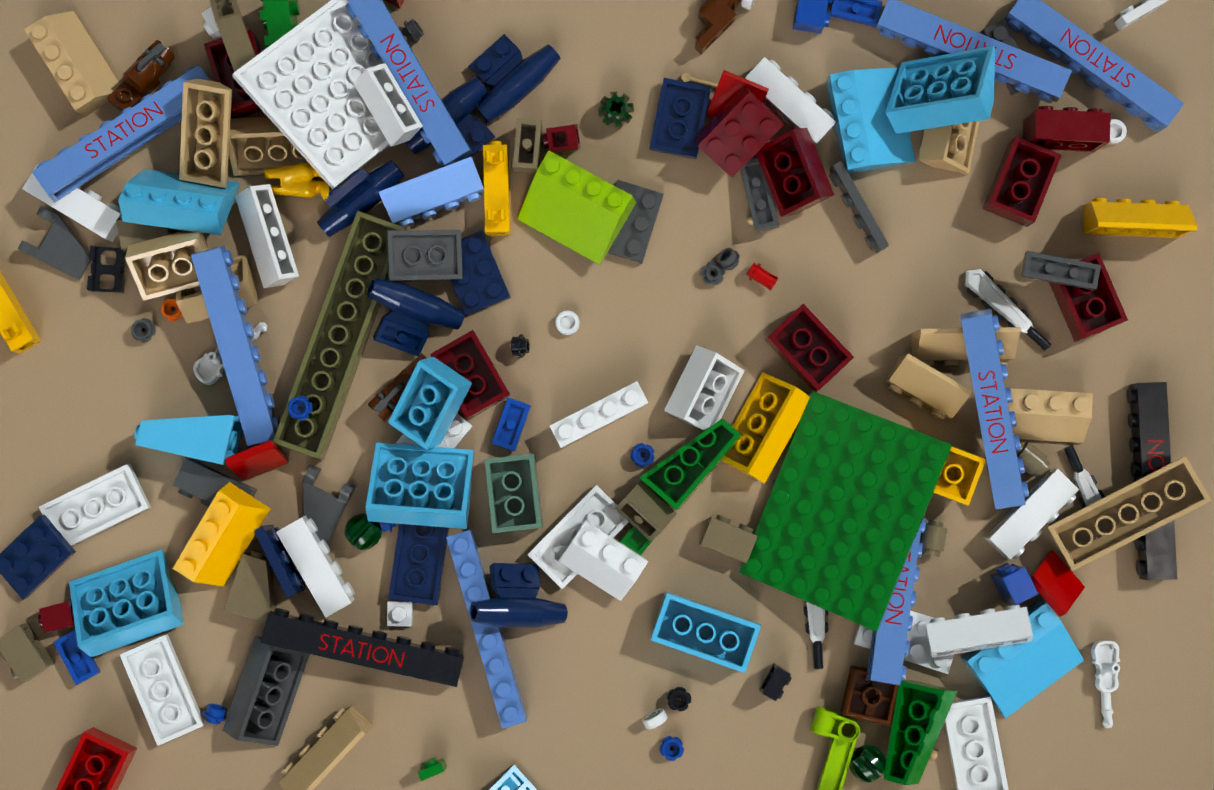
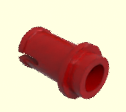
(762, 276)

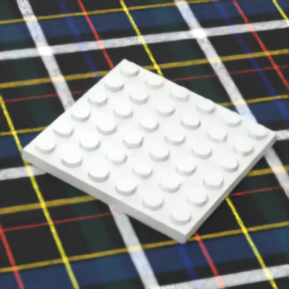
(311, 95)

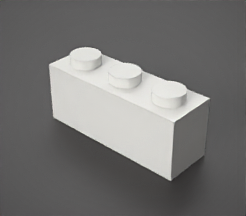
(388, 104)

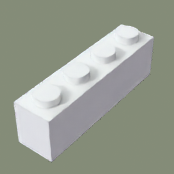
(790, 102)
(82, 208)
(266, 236)
(599, 414)
(1025, 521)
(316, 566)
(979, 631)

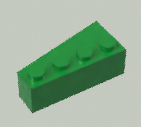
(278, 18)
(689, 466)
(915, 729)

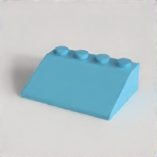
(943, 90)
(861, 125)
(167, 202)
(420, 485)
(125, 604)
(1023, 670)

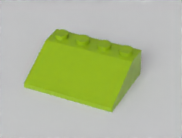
(575, 207)

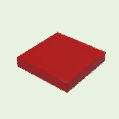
(728, 87)
(256, 460)
(1056, 583)

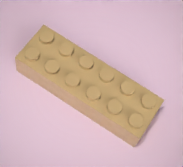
(1129, 513)

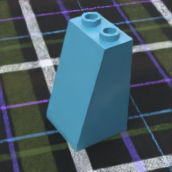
(194, 437)

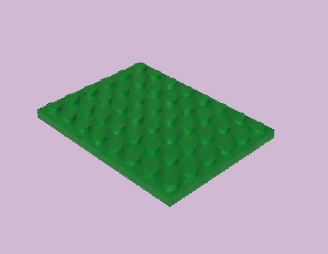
(846, 510)

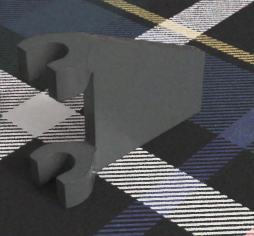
(59, 247)
(322, 506)

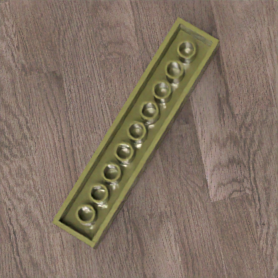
(338, 338)

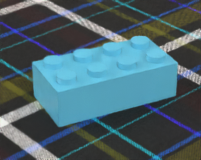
(705, 632)

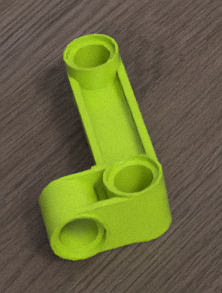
(841, 748)

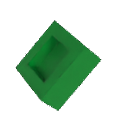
(635, 540)
(431, 768)

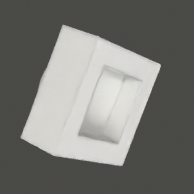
(399, 613)

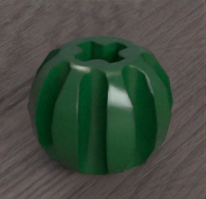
(618, 102)
(362, 533)
(867, 763)

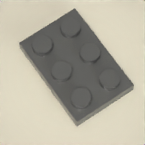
(636, 232)
(424, 255)

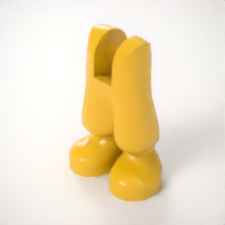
(297, 181)

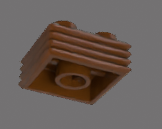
(856, 704)

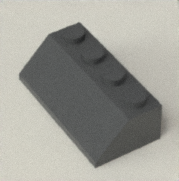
(265, 694)

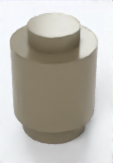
(1033, 459)
(933, 538)

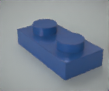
(857, 11)
(511, 424)
(77, 662)

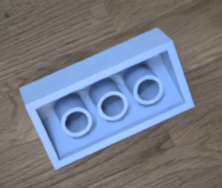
(433, 192)

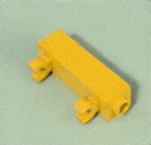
(496, 189)
(14, 323)

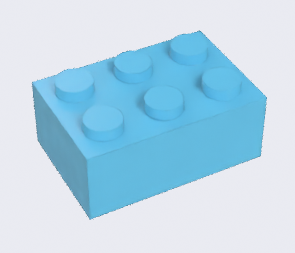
(429, 402)

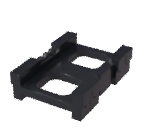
(99, 269)

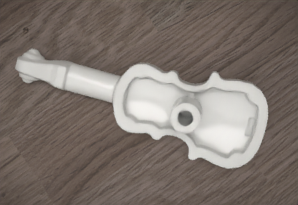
(211, 368)
(1105, 657)

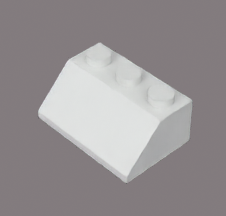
(704, 389)
(603, 560)

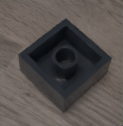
(775, 682)

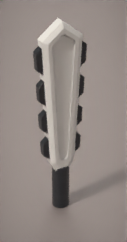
(993, 296)
(1083, 480)
(816, 628)

